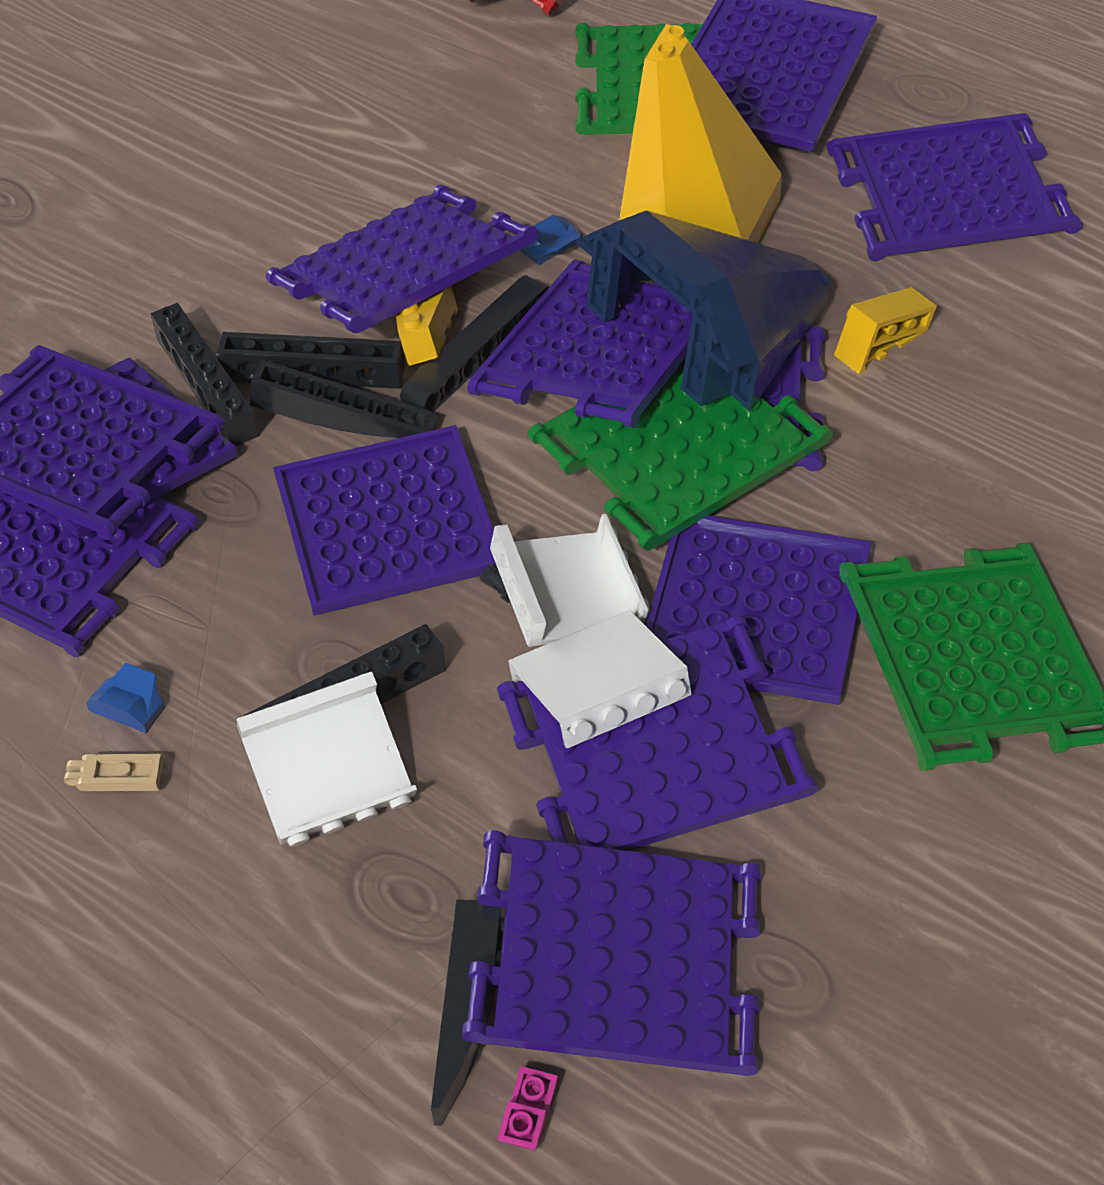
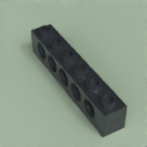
(335, 359)
(204, 373)
(395, 667)

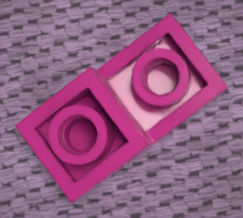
(528, 1109)

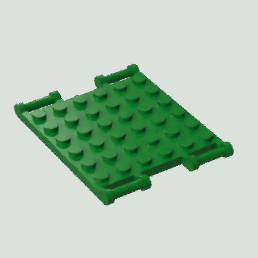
(618, 73)
(681, 455)
(977, 653)

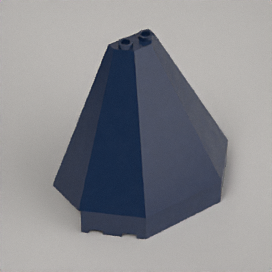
(743, 297)

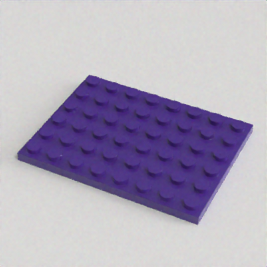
(783, 62)

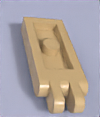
(115, 772)

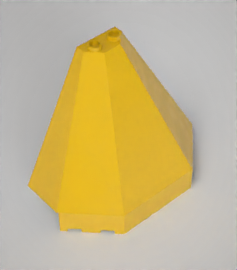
(694, 149)

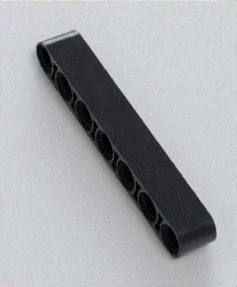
(471, 347)

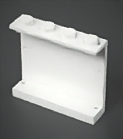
(566, 581)
(602, 677)
(325, 760)

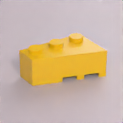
(881, 324)
(424, 326)

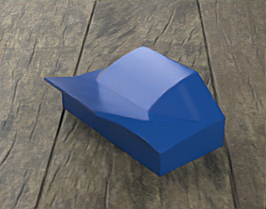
(554, 237)
(128, 698)

